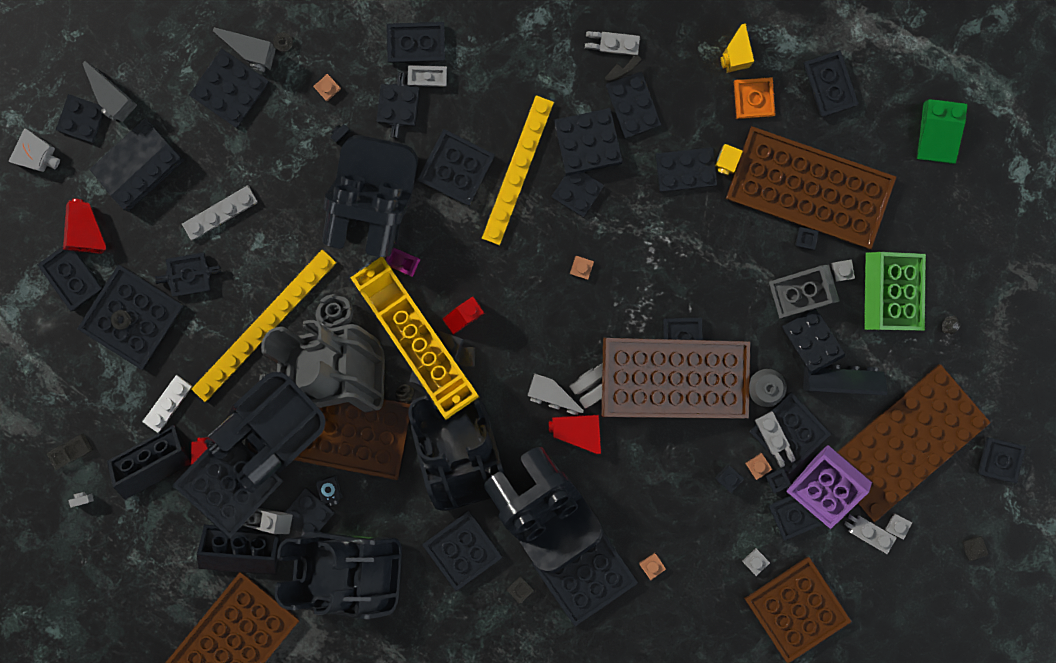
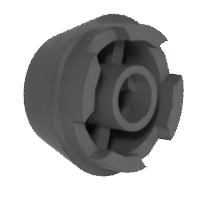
(334, 311)
(767, 387)

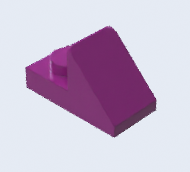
(403, 262)

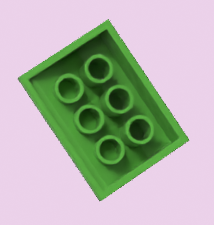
(895, 291)

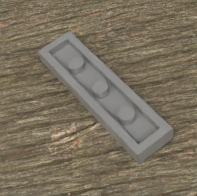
(220, 213)

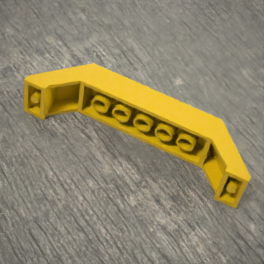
(414, 338)

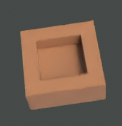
(327, 87)
(581, 267)
(758, 466)
(652, 566)

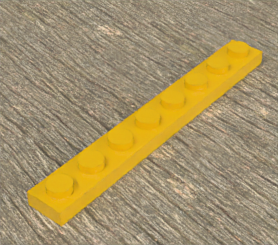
(517, 170)

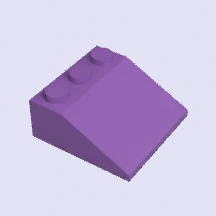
(829, 487)

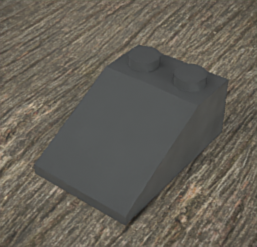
(253, 50)
(112, 100)
(804, 291)

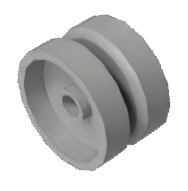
(592, 383)

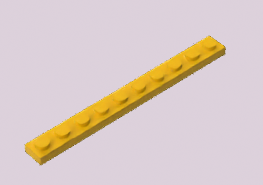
(269, 319)

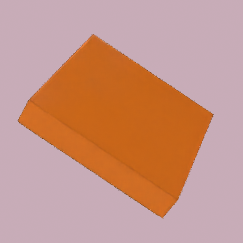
(754, 98)

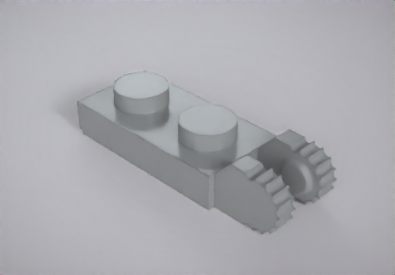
(614, 43)
(774, 437)

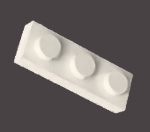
(167, 403)

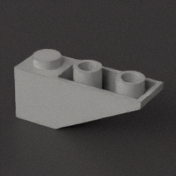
(549, 391)
(270, 521)

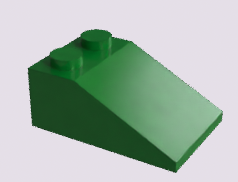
(941, 130)

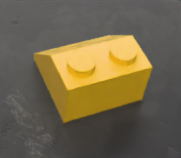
(738, 52)

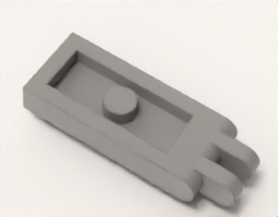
(871, 533)

